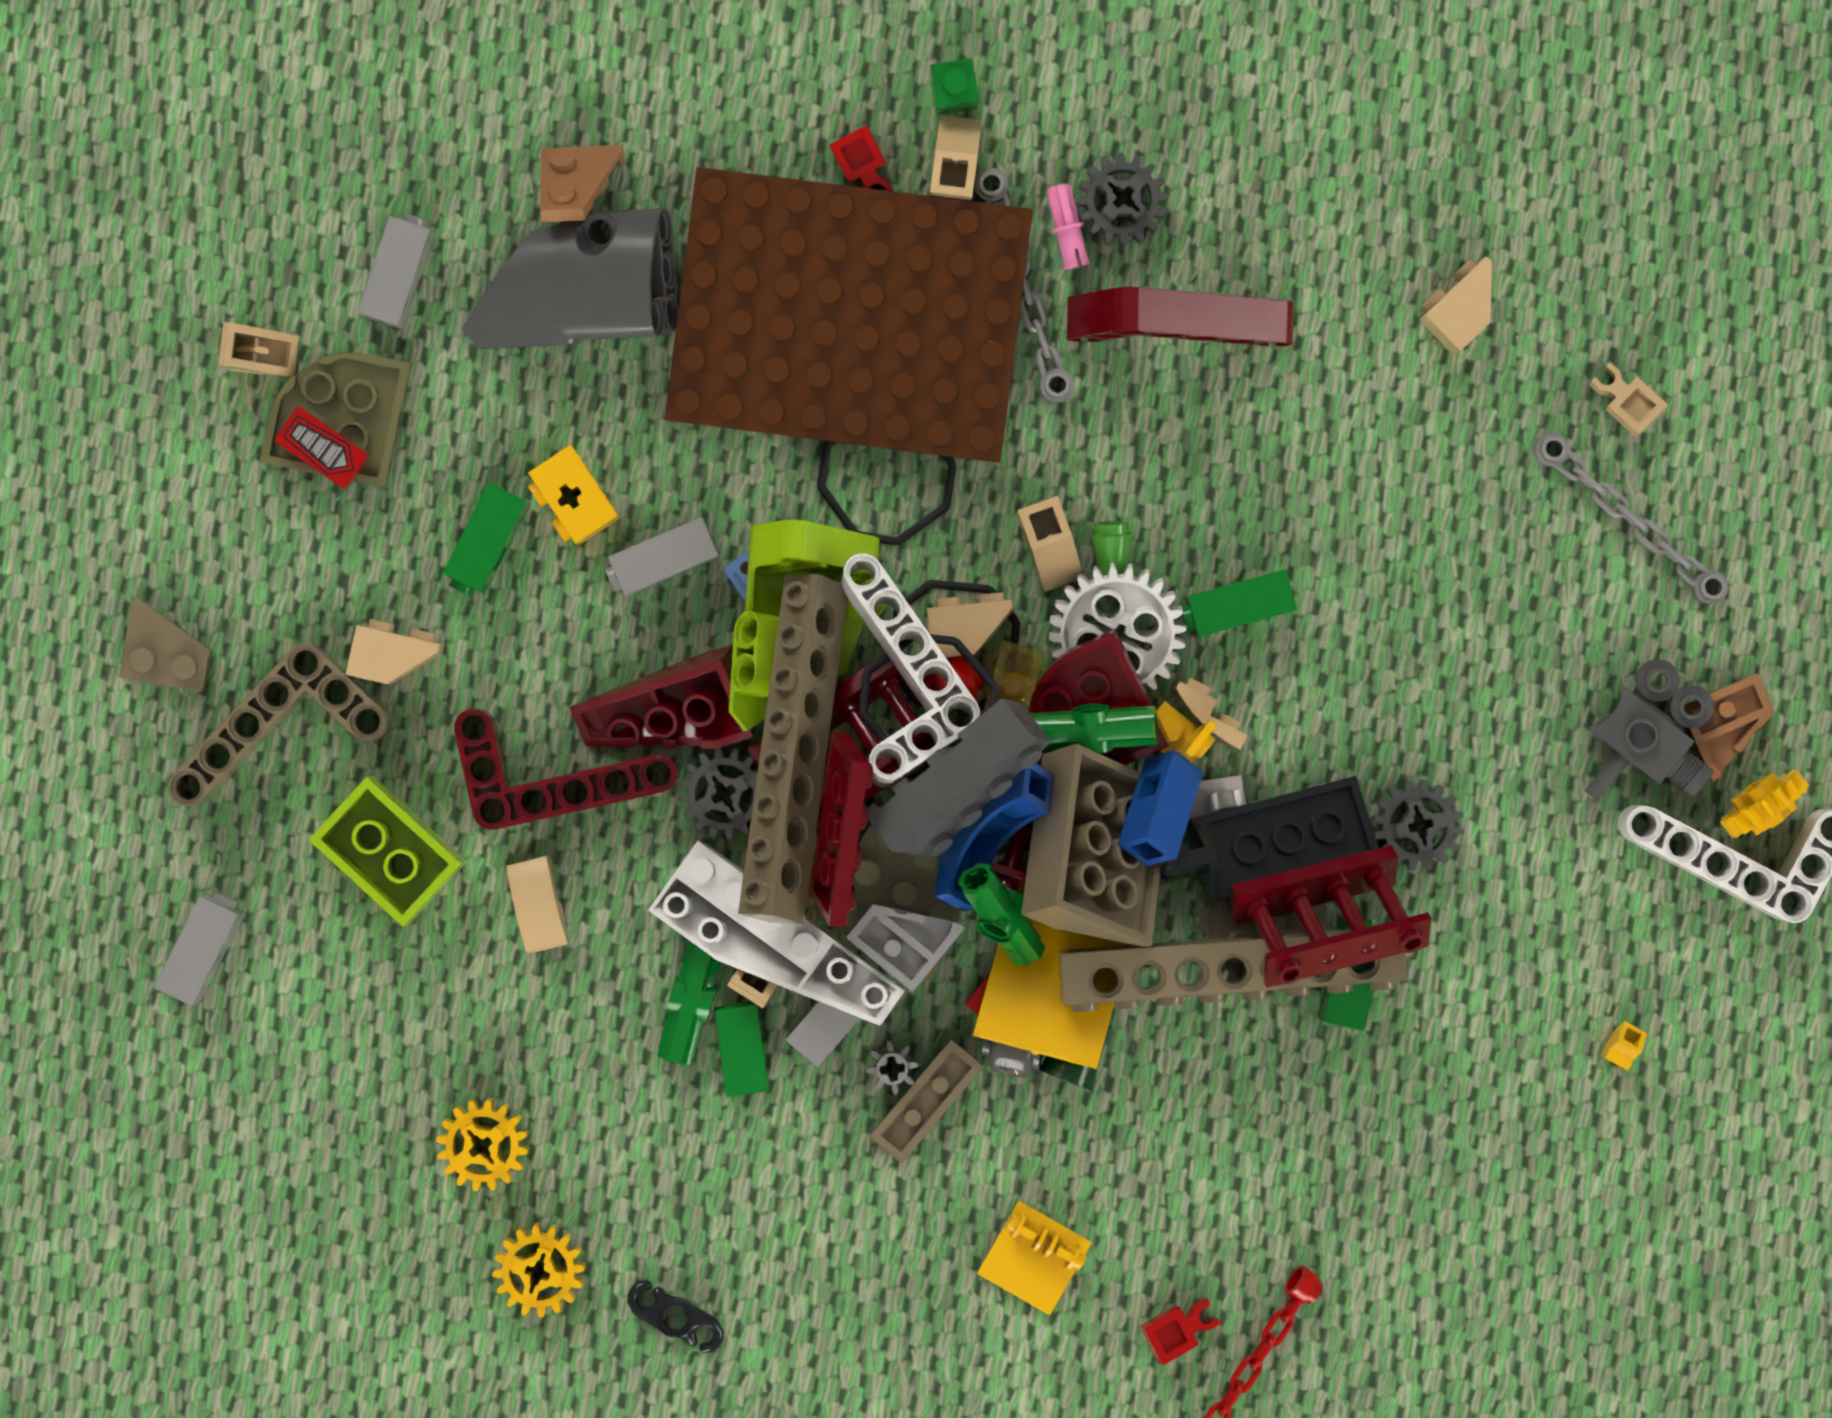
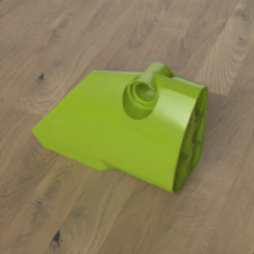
(778, 551)

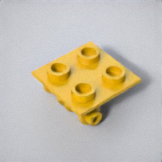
(1034, 1257)

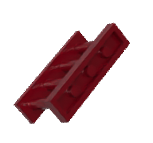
(885, 685)
(1319, 884)

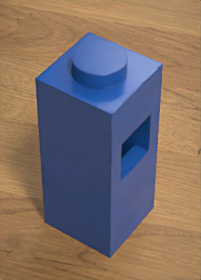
(1160, 808)

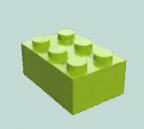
(387, 850)

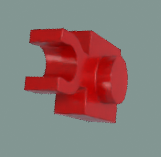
(859, 157)
(1173, 1332)

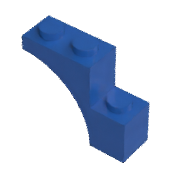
(1000, 820)

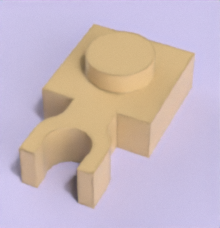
(1632, 404)

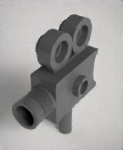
(1649, 736)

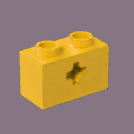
(565, 471)

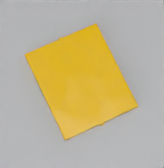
(1026, 1007)

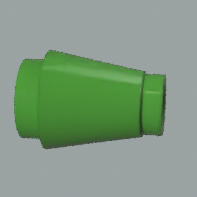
(1111, 545)

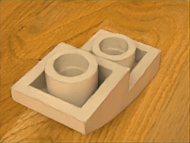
(1200, 705)
(536, 904)

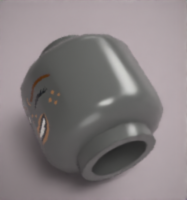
(1010, 1060)

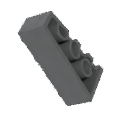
(959, 781)

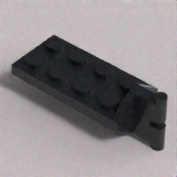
(1273, 837)

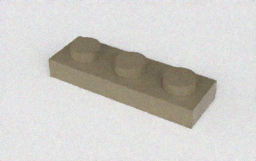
(926, 1100)

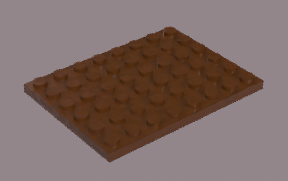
(848, 314)

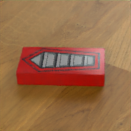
(321, 447)

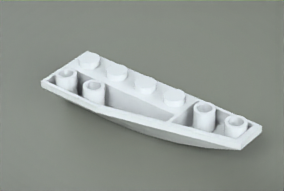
(805, 958)

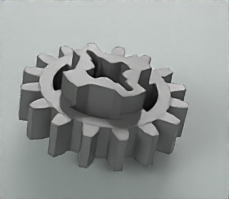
(1136, 213)
(707, 803)
(1435, 820)

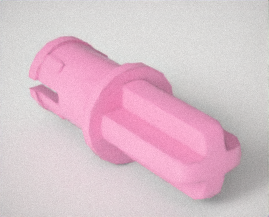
(1067, 226)

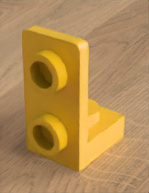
(1183, 734)

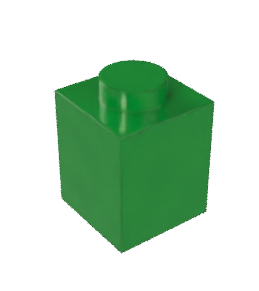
(954, 86)

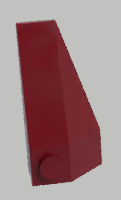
(666, 707)

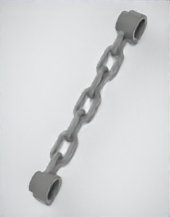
(1037, 327)
(1697, 584)

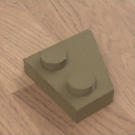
(162, 651)

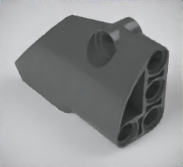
(578, 286)

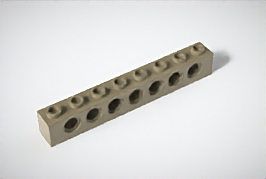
(793, 749)
(1080, 965)

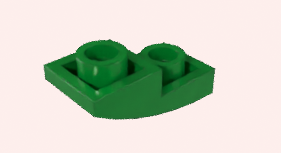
(740, 1049)

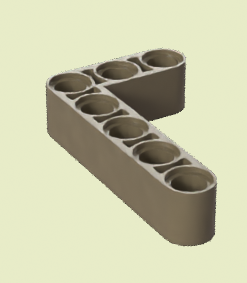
(271, 716)

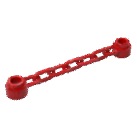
(1301, 1287)

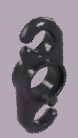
(654, 1316)

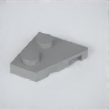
(903, 941)

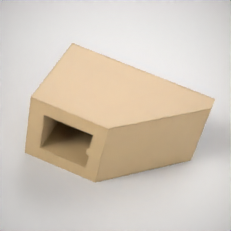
(955, 158)
(1464, 310)
(1050, 543)
(969, 623)
(388, 656)

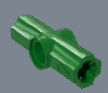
(1100, 727)
(1001, 914)
(689, 1006)

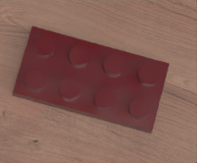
(839, 827)

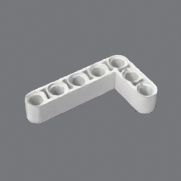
(913, 670)
(1737, 866)

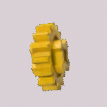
(1764, 803)
(469, 1129)
(519, 1264)

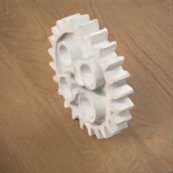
(1135, 598)

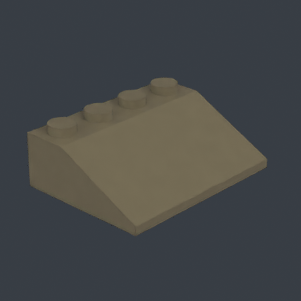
(1075, 867)

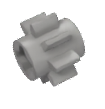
(884, 1075)

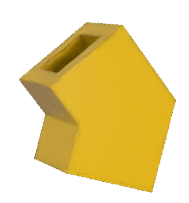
(1624, 1045)

